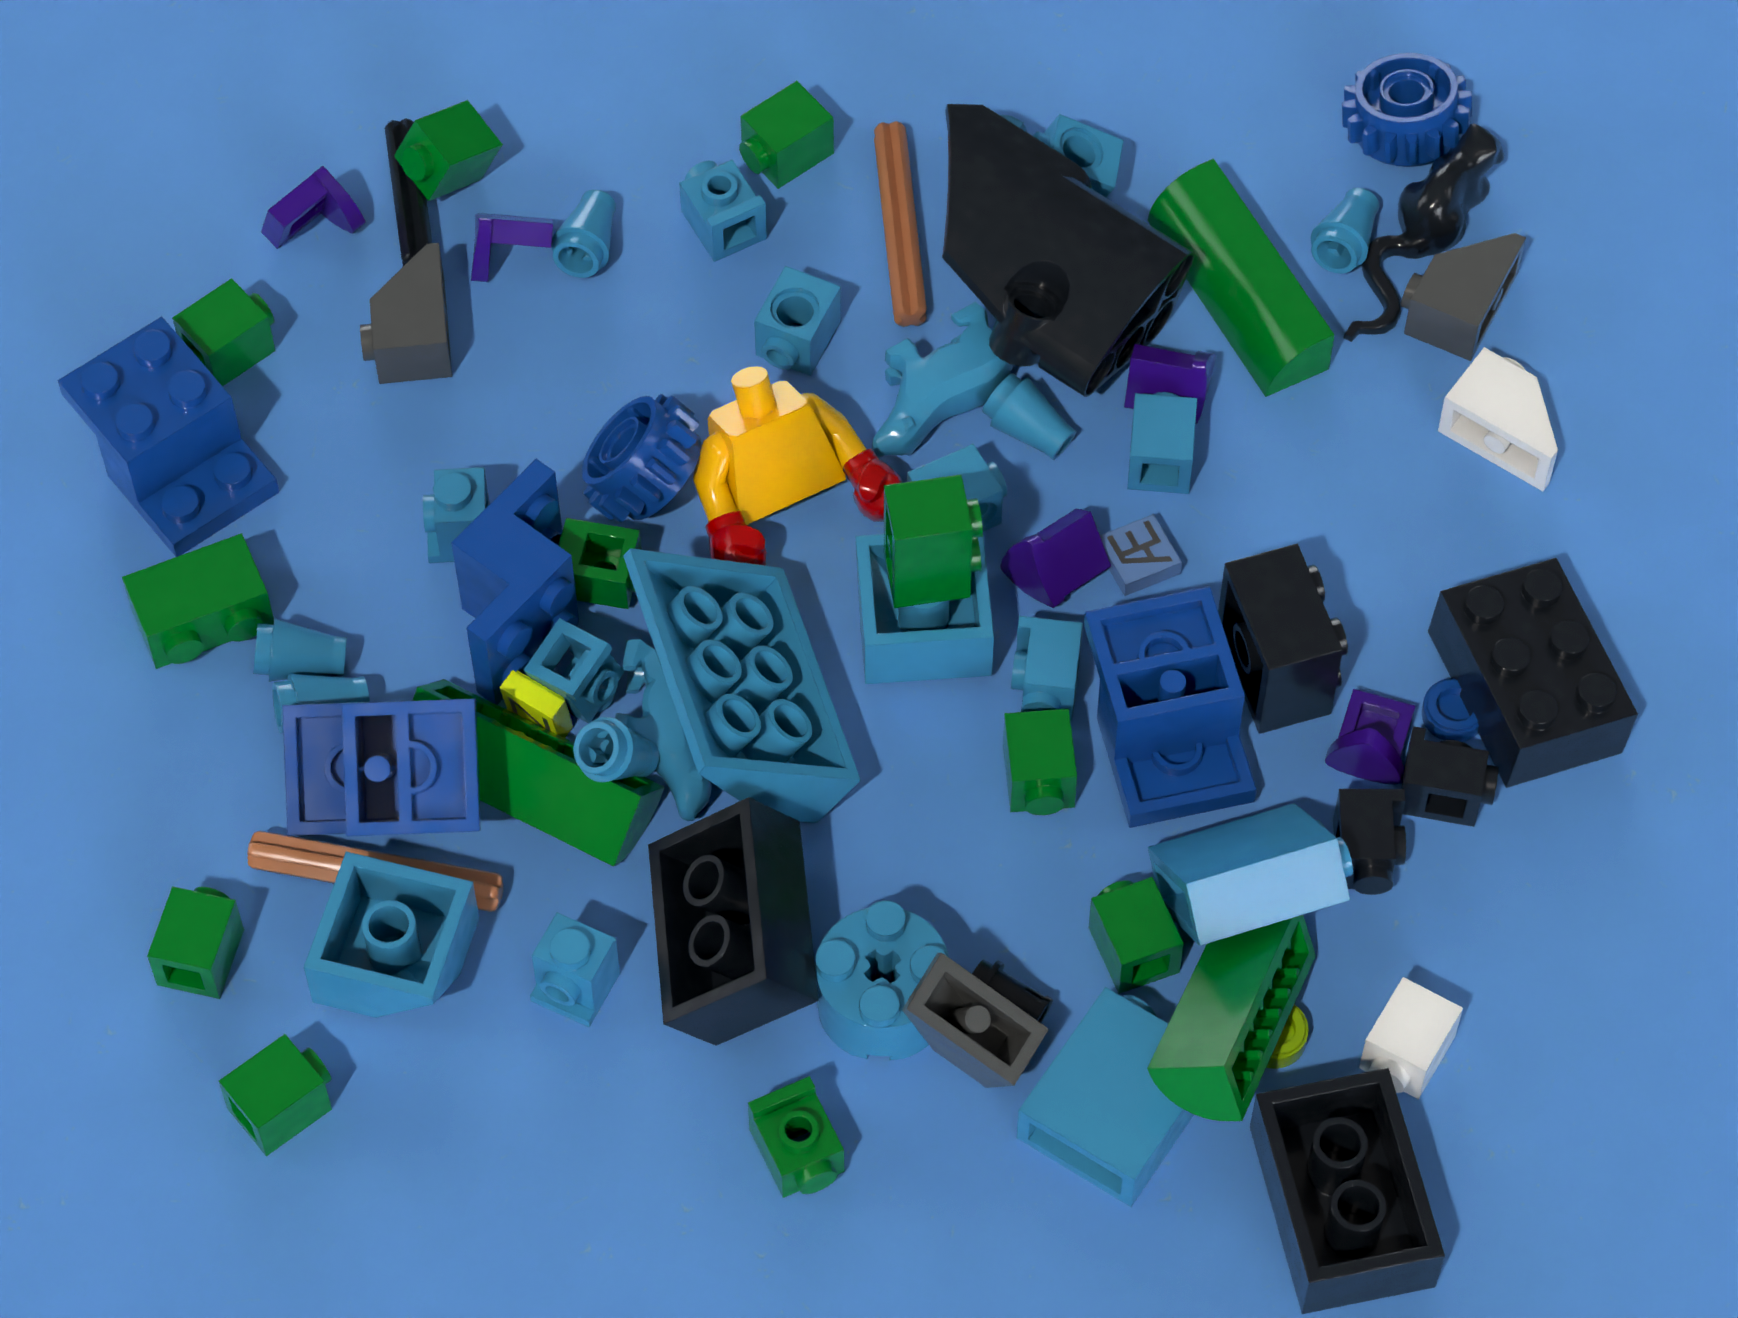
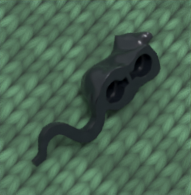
(1430, 218)

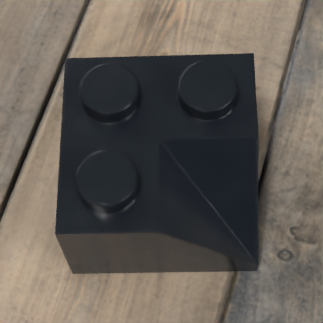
(1281, 637)

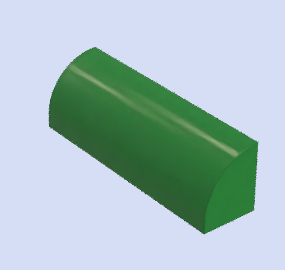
(1243, 280)
(540, 783)
(1232, 1019)

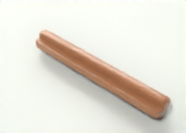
(900, 224)
(323, 860)

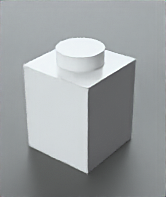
(1411, 1037)

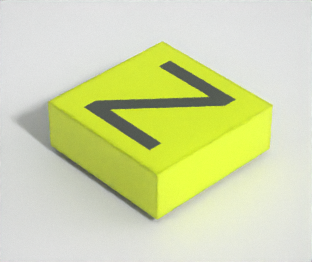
(536, 703)

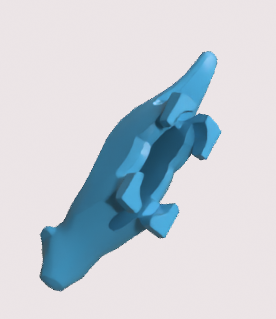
(939, 385)
(663, 727)

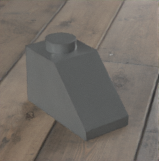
(1462, 294)
(410, 322)
(973, 1024)

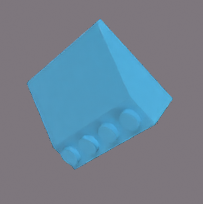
(745, 681)

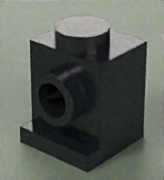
(1446, 780)
(1373, 834)

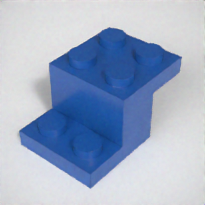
(169, 436)
(514, 577)
(1170, 707)
(381, 767)

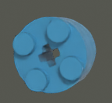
(868, 974)

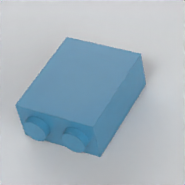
(1251, 873)
(1099, 1104)

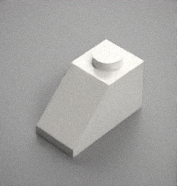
(1502, 418)

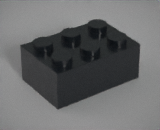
(1532, 672)
(732, 922)
(1346, 1191)

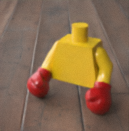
(775, 452)

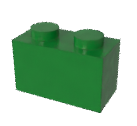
(930, 540)
(198, 601)

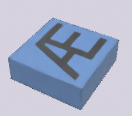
(1140, 555)

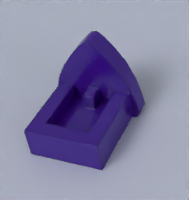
(313, 197)
(506, 230)
(1169, 371)
(1057, 558)
(1372, 738)

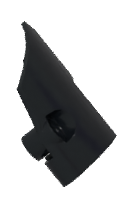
(1051, 255)

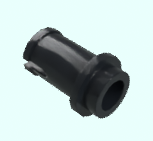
(1012, 989)

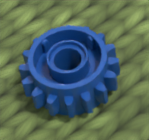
(1406, 109)
(641, 458)

